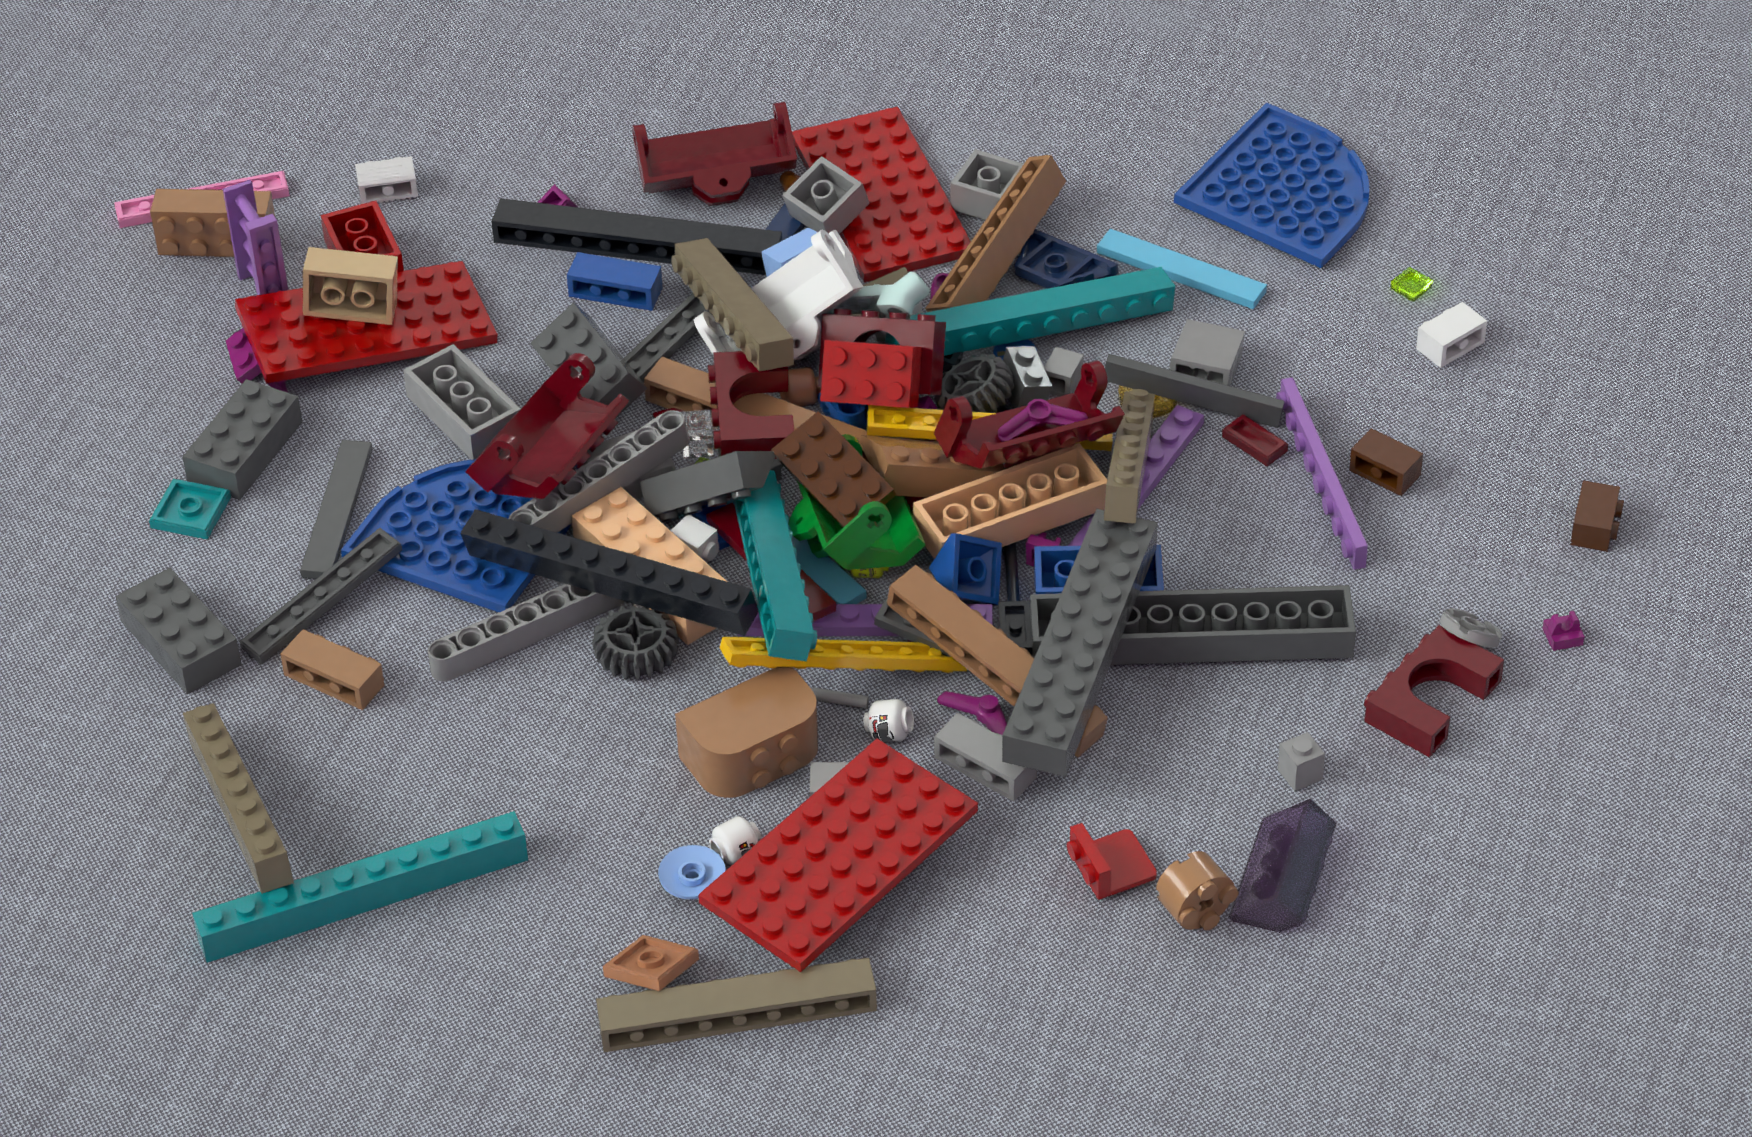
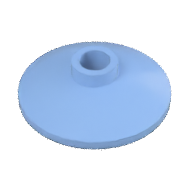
(689, 870)

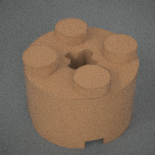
(1196, 891)

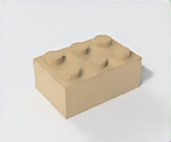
(350, 285)

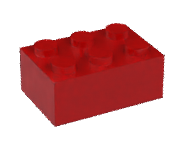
(360, 230)
(871, 374)

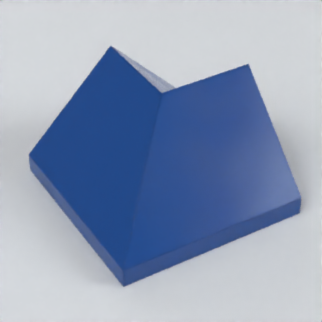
(969, 568)

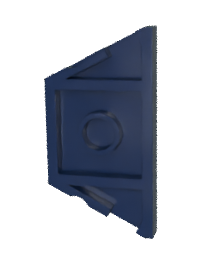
(1058, 263)

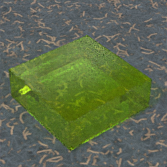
(1411, 284)

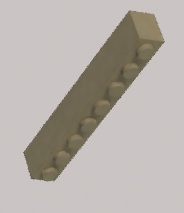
(733, 304)
(1129, 457)
(238, 798)
(736, 1004)

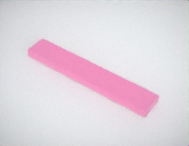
(137, 210)

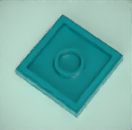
(190, 509)

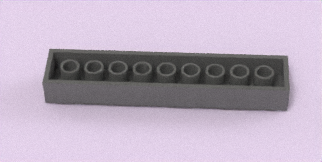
(1227, 625)
(1079, 645)

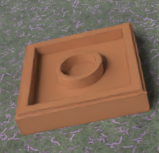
(651, 963)

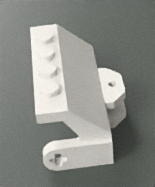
(798, 295)

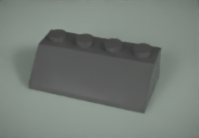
(706, 483)

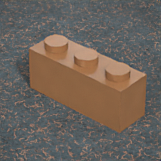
(332, 669)

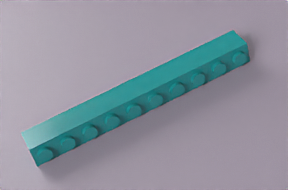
(1053, 310)
(775, 573)
(360, 886)

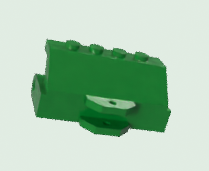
(866, 542)

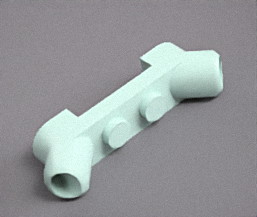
(888, 298)

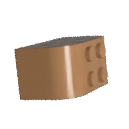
(750, 733)

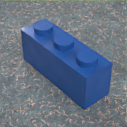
(614, 281)

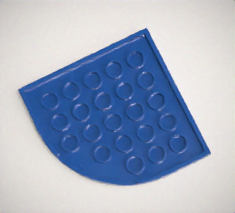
(1283, 186)
(428, 525)

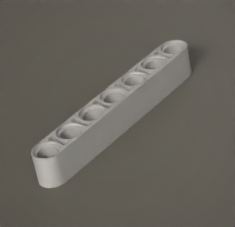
(607, 472)
(514, 629)

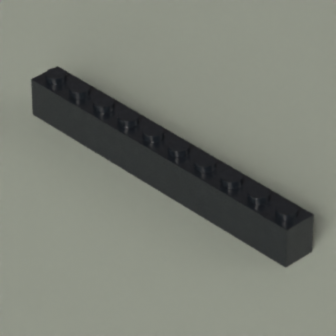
(624, 234)
(610, 572)

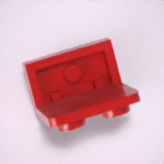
(1110, 862)

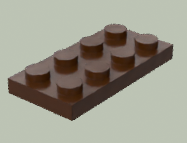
(831, 469)

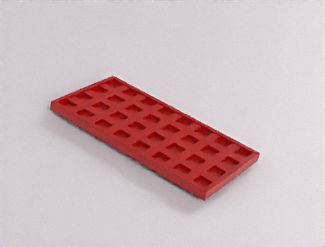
(907, 211)
(432, 312)
(838, 854)

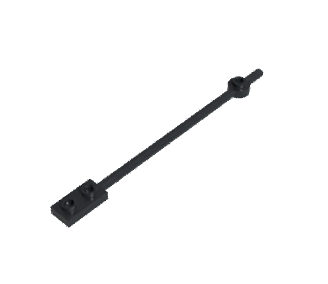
(1013, 613)

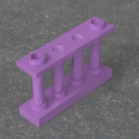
(254, 240)

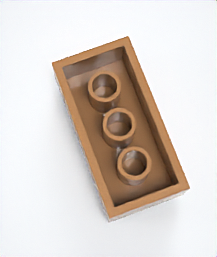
(197, 221)

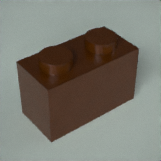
(1386, 462)
(1595, 516)

